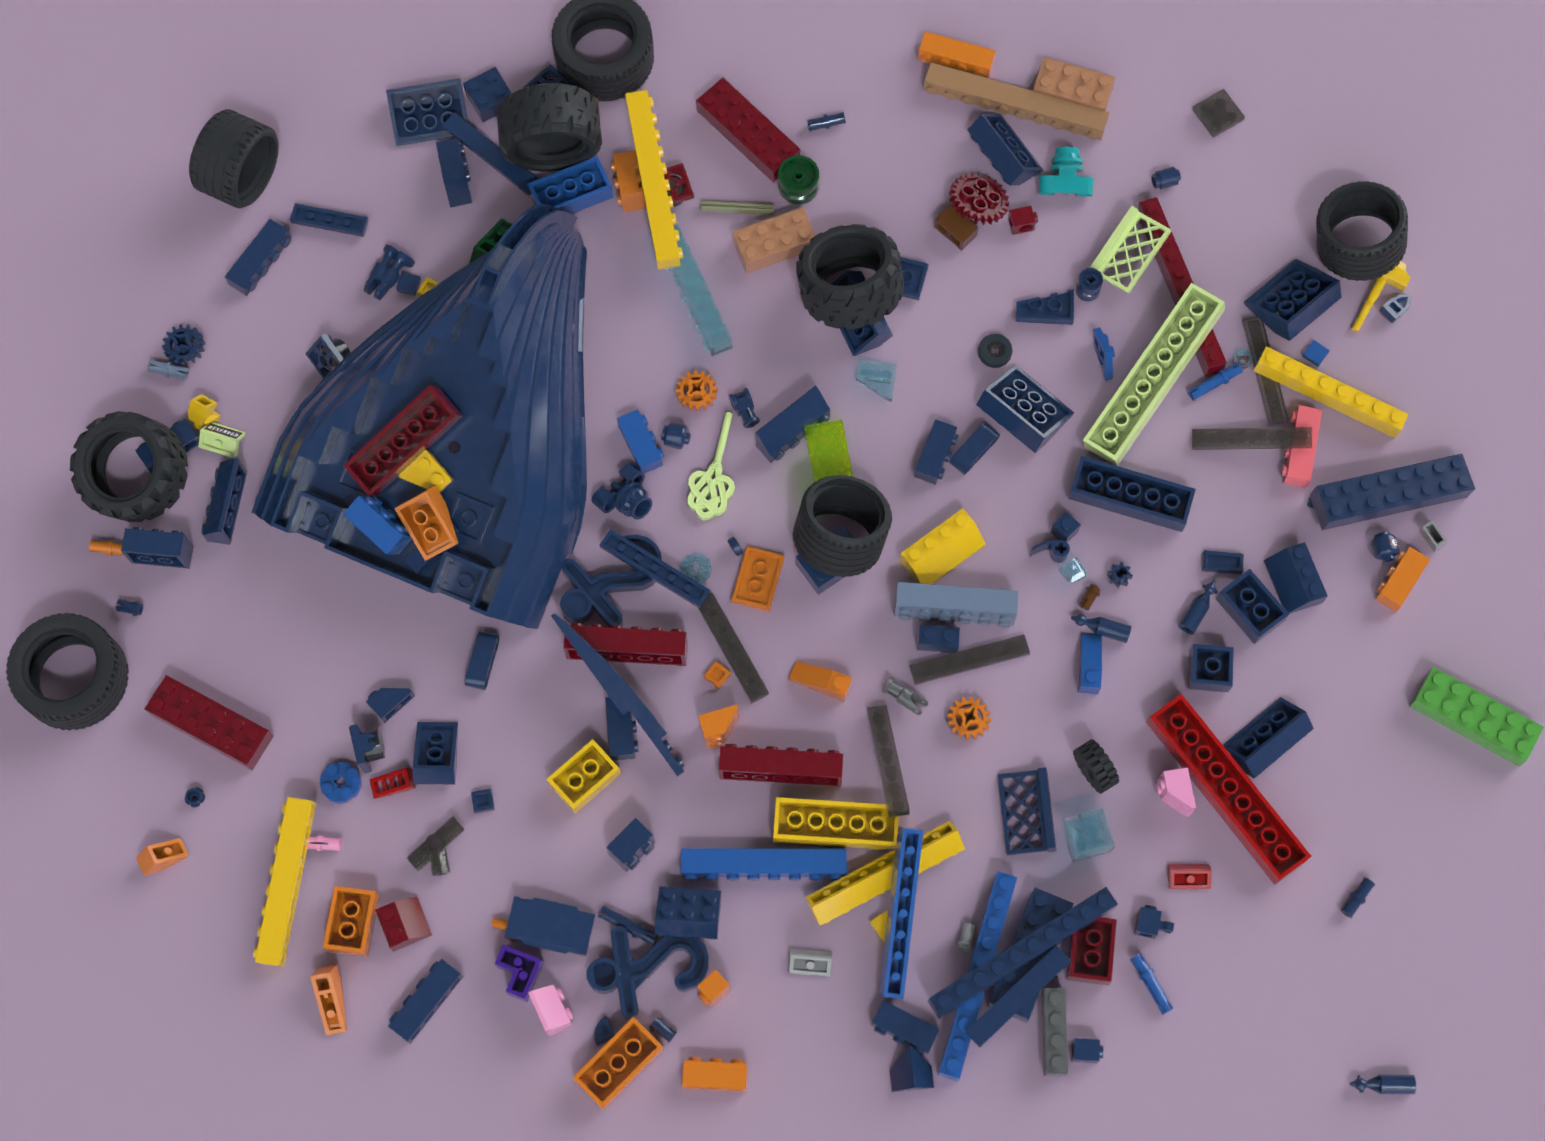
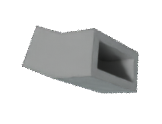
(1437, 534)

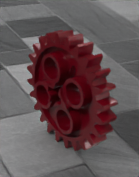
(979, 198)

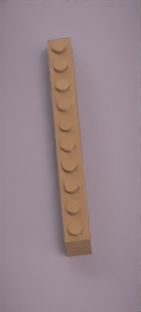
(1016, 101)

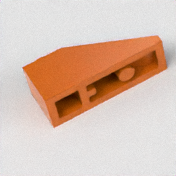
(821, 680)
(330, 998)

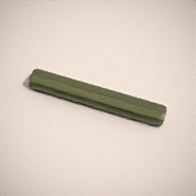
(737, 207)

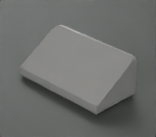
(810, 962)

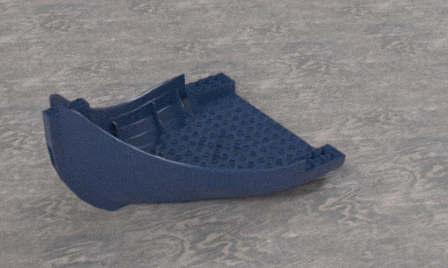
(511, 360)

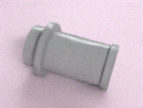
(966, 937)

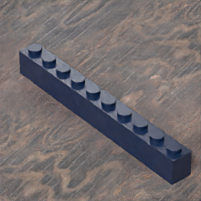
(1022, 952)

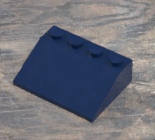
(422, 110)
(1294, 298)
(1024, 408)

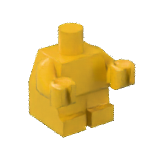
(202, 411)

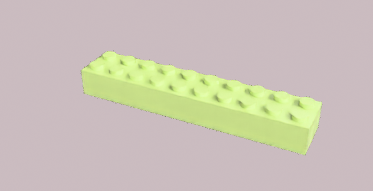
(1154, 374)

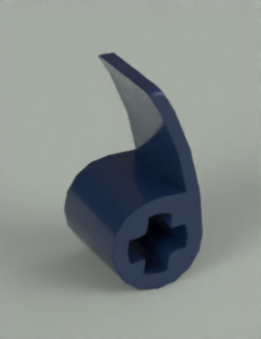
(1053, 546)

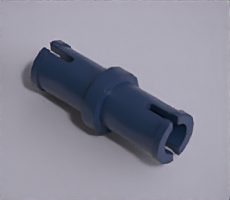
(826, 121)
(1357, 897)

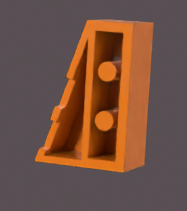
(628, 181)

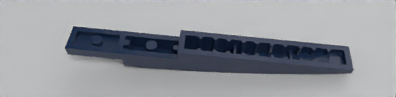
(621, 693)

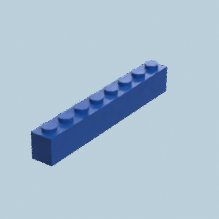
(763, 863)
(900, 912)

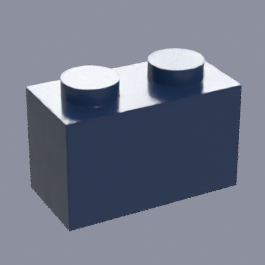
(938, 638)

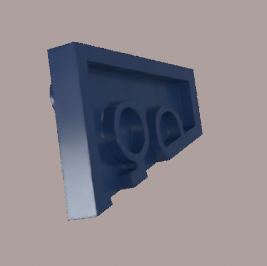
(1047, 310)

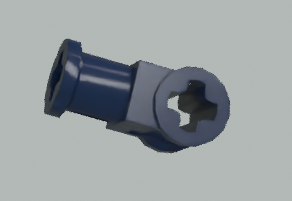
(744, 407)

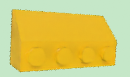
(943, 548)

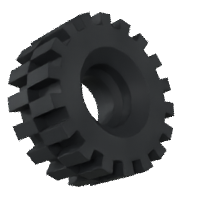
(1096, 766)

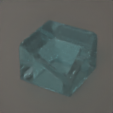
(1073, 571)

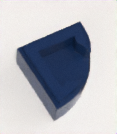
(603, 1031)

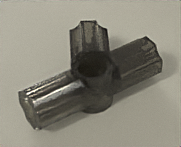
(437, 857)

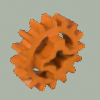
(696, 382)
(975, 722)

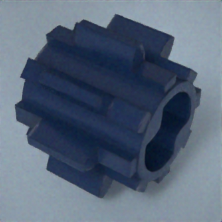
(1119, 569)

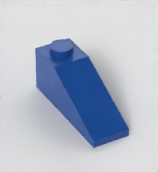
(1090, 664)

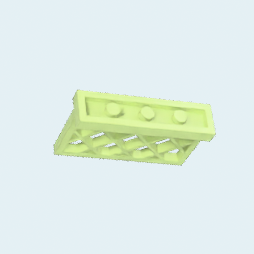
(1119, 238)

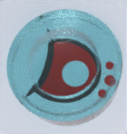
(1243, 357)

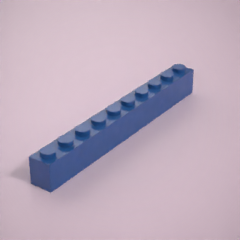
(984, 950)

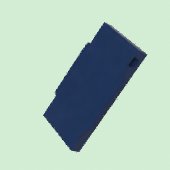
(549, 925)

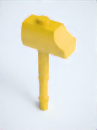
(1397, 278)

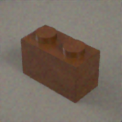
(956, 228)

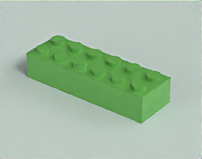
(1476, 717)

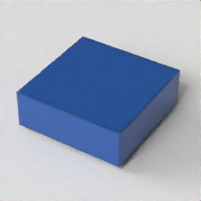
(1315, 353)

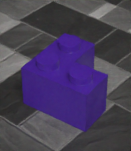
(524, 971)

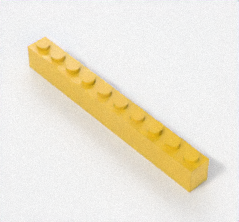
(652, 179)

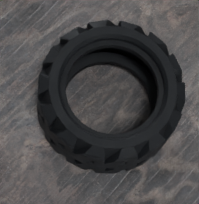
(549, 127)
(843, 249)
(92, 455)

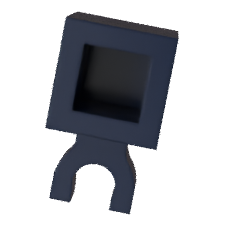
(1149, 922)

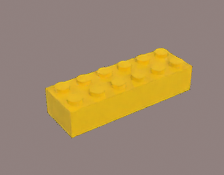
(834, 824)

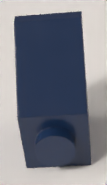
(389, 701)

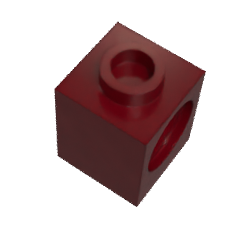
(1022, 220)

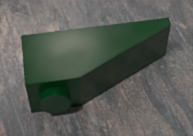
(490, 239)

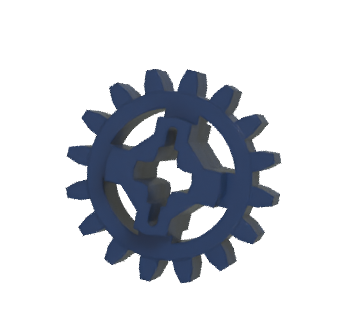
(184, 336)

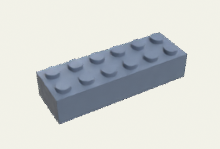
(956, 604)

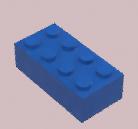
(573, 187)

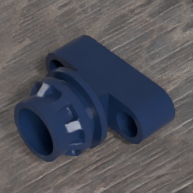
(626, 496)

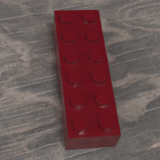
(746, 128)
(403, 440)
(632, 644)
(209, 722)
(781, 766)

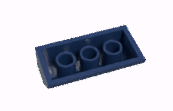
(1004, 149)
(866, 337)
(788, 426)
(225, 502)
(1268, 736)

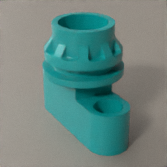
(1066, 165)

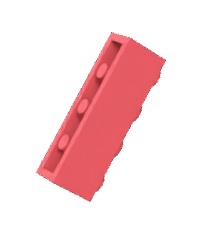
(1300, 460)

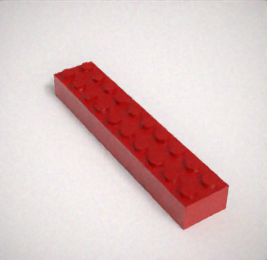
(1228, 789)

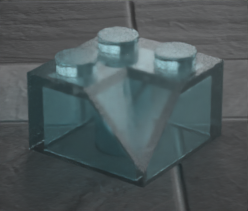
(1088, 835)

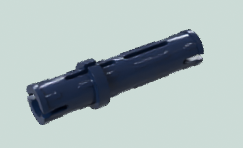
(632, 927)

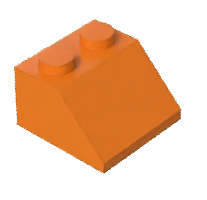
(718, 725)

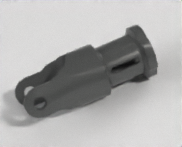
(904, 696)

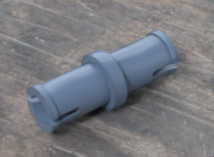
(168, 369)

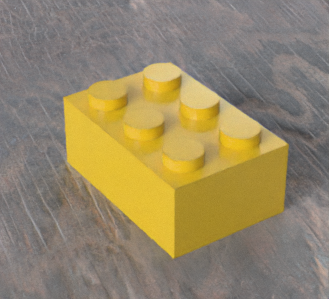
(583, 776)

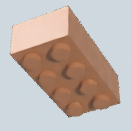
(1074, 83)
(773, 240)

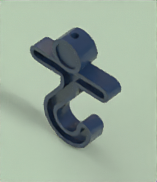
(592, 591)
(628, 974)

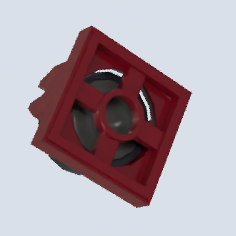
(679, 187)

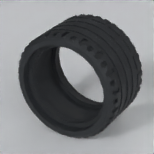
(233, 158)
(1362, 200)
(849, 498)

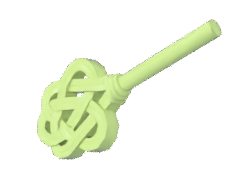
(706, 478)

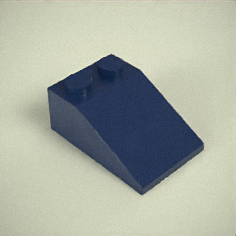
(435, 753)

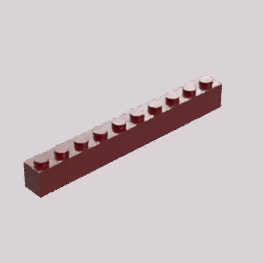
(1178, 280)

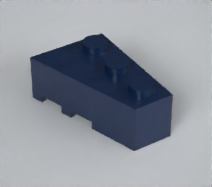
(453, 172)

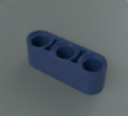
(974, 448)
(482, 660)

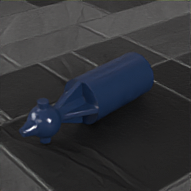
(1197, 609)
(1105, 627)
(1387, 1084)

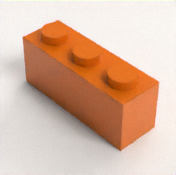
(1402, 578)
(714, 1074)

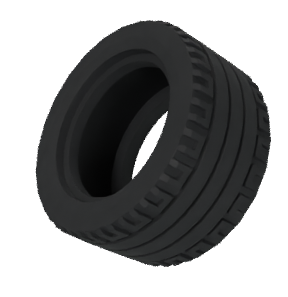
(612, 79)
(39, 643)

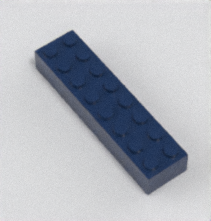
(1392, 491)

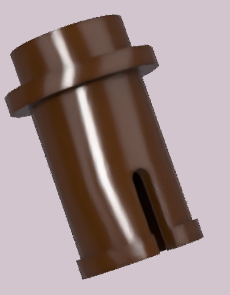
(1089, 597)

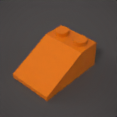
(428, 522)

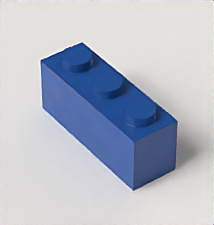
(640, 441)

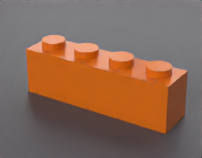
(956, 54)

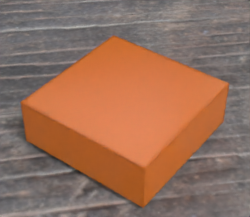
(717, 675)

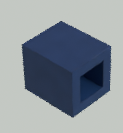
(1065, 527)
(1086, 1050)

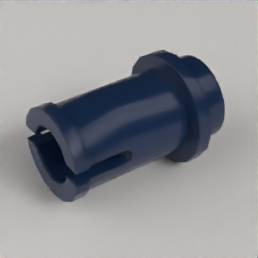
(134, 608)
(663, 1029)

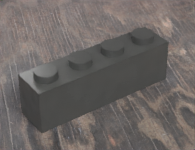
(1054, 1032)

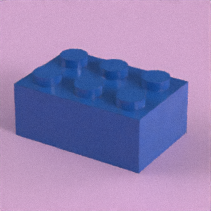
(378, 524)

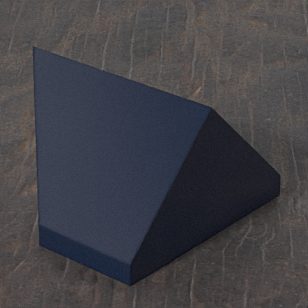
(911, 1072)

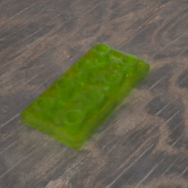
(828, 449)

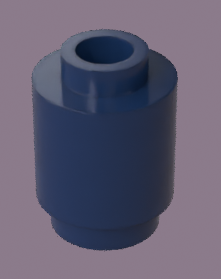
(1166, 178)

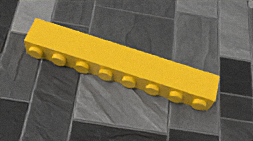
(1331, 392)
(876, 876)
(285, 882)

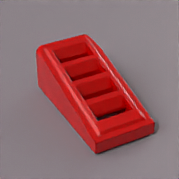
(409, 780)

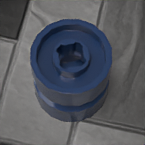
(1089, 284)

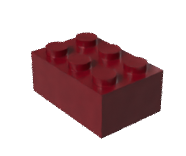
(1093, 953)

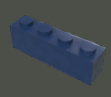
(258, 257)
(425, 1001)

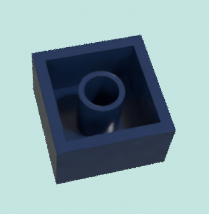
(486, 93)
(1210, 668)
(631, 845)

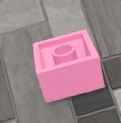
(1176, 790)
(551, 1009)

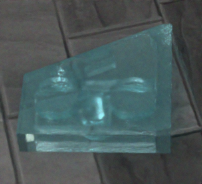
(877, 377)

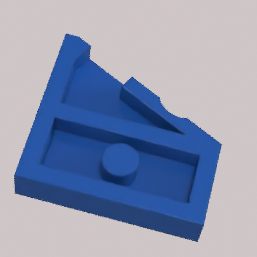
(1104, 352)

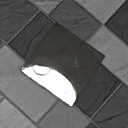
(1218, 113)

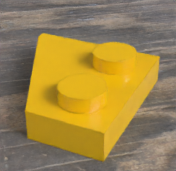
(427, 472)

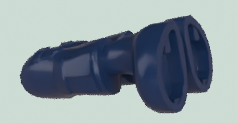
(387, 277)

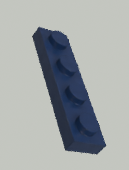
(329, 220)

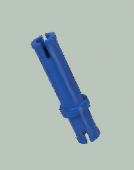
(1221, 377)
(1149, 979)

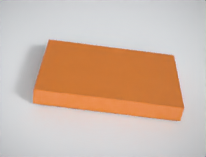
(758, 578)

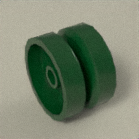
(798, 179)

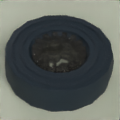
(992, 359)

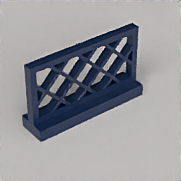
(1045, 811)

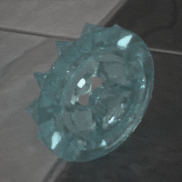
(702, 561)

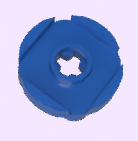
(333, 773)

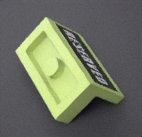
(220, 439)

